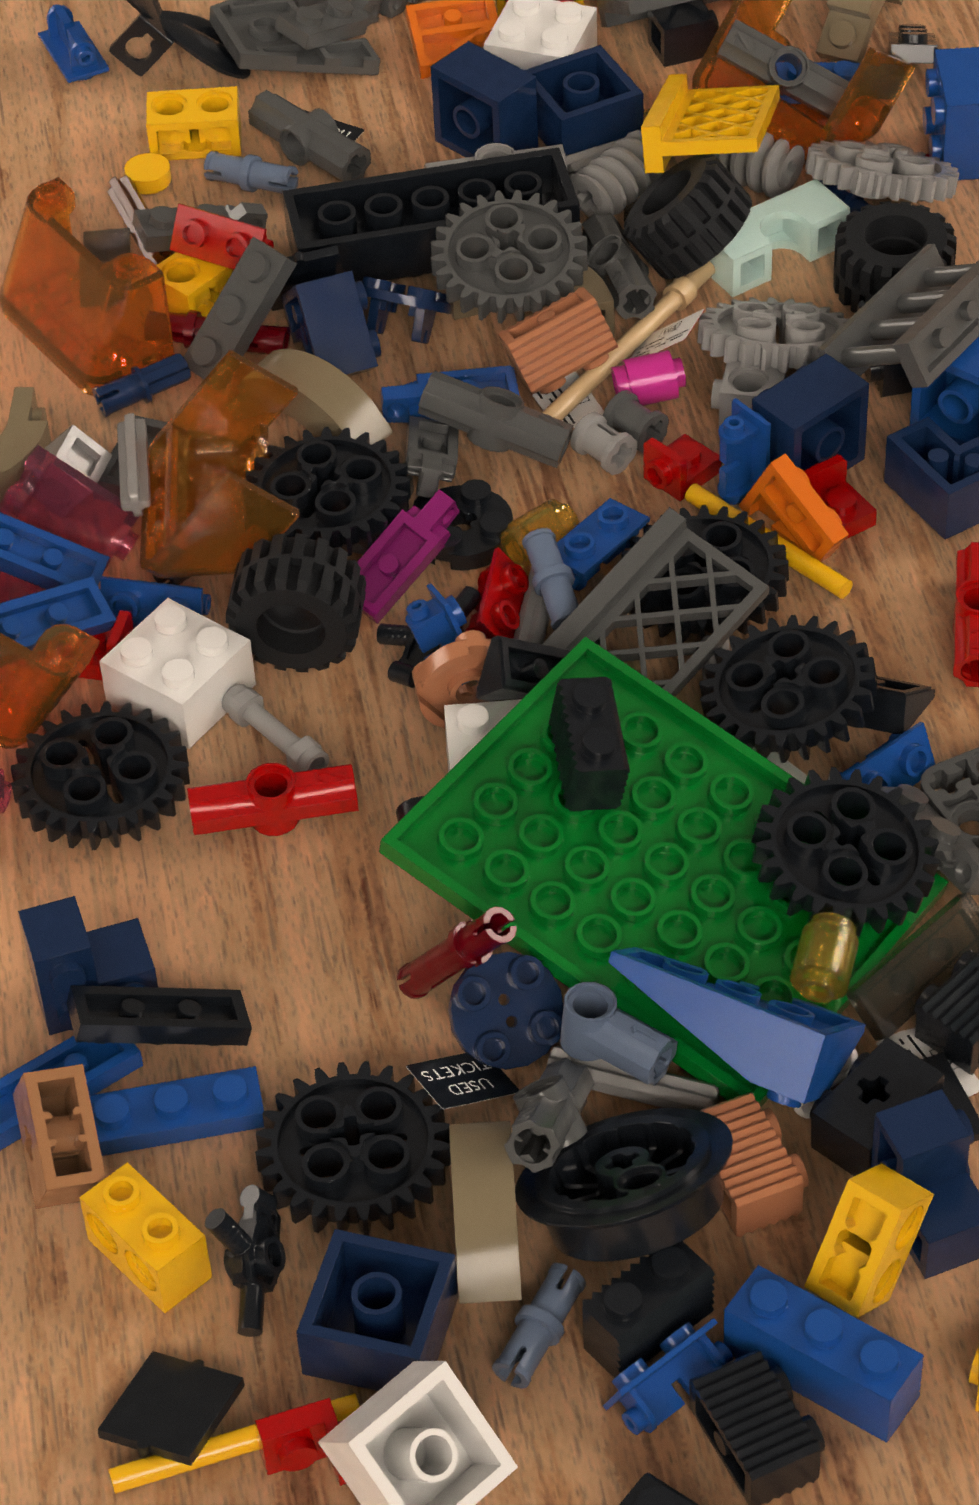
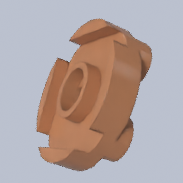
(442, 673)

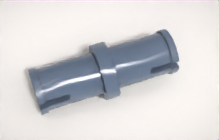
(250, 172)
(551, 576)
(539, 1325)

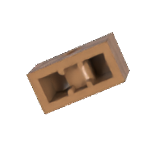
(58, 1135)

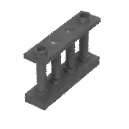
(914, 320)

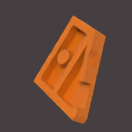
(446, 25)
(796, 508)

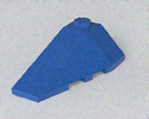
(773, 1044)

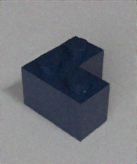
(332, 322)
(935, 476)
(67, 955)
(931, 1147)

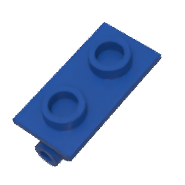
(71, 46)
(743, 451)
(599, 539)
(146, 596)
(435, 620)
(897, 760)
(648, 1390)

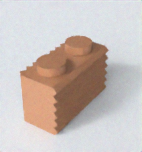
(558, 342)
(759, 1177)

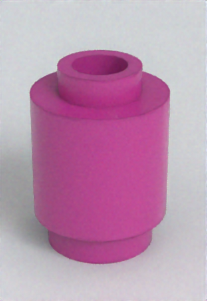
(650, 377)

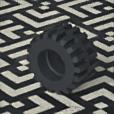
(687, 216)
(881, 242)
(297, 602)

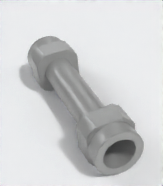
(247, 708)

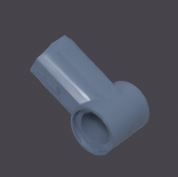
(599, 1030)

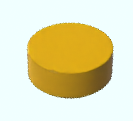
(149, 172)

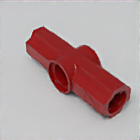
(967, 616)
(272, 799)

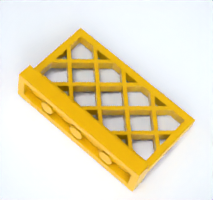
(705, 121)

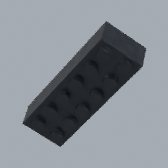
(391, 219)

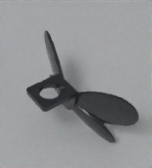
(167, 27)

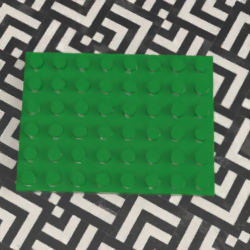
(651, 875)

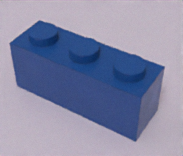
(825, 1352)

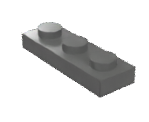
(240, 307)

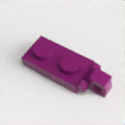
(404, 553)

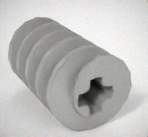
(768, 170)
(613, 178)

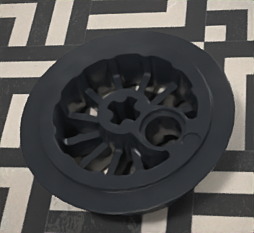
(631, 1184)

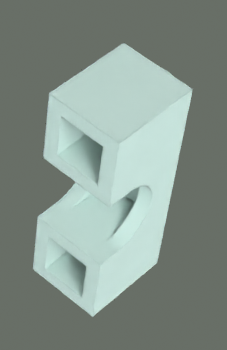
(795, 220)

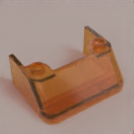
(856, 115)
(198, 465)

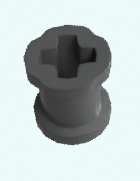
(628, 415)

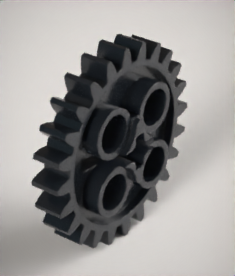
(338, 484)
(742, 543)
(790, 687)
(71, 796)
(845, 850)
(353, 1148)

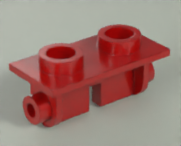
(213, 236)
(502, 594)

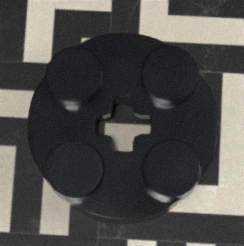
(488, 518)

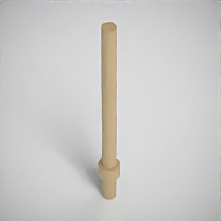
(675, 297)

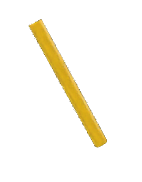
(796, 557)
(216, 1450)

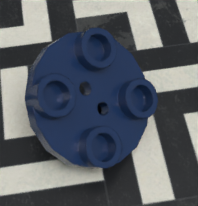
(422, 303)
(531, 999)

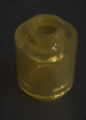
(549, 514)
(825, 958)

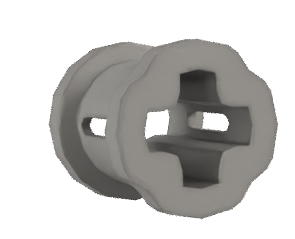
(603, 443)

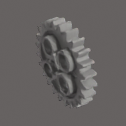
(882, 171)
(748, 332)

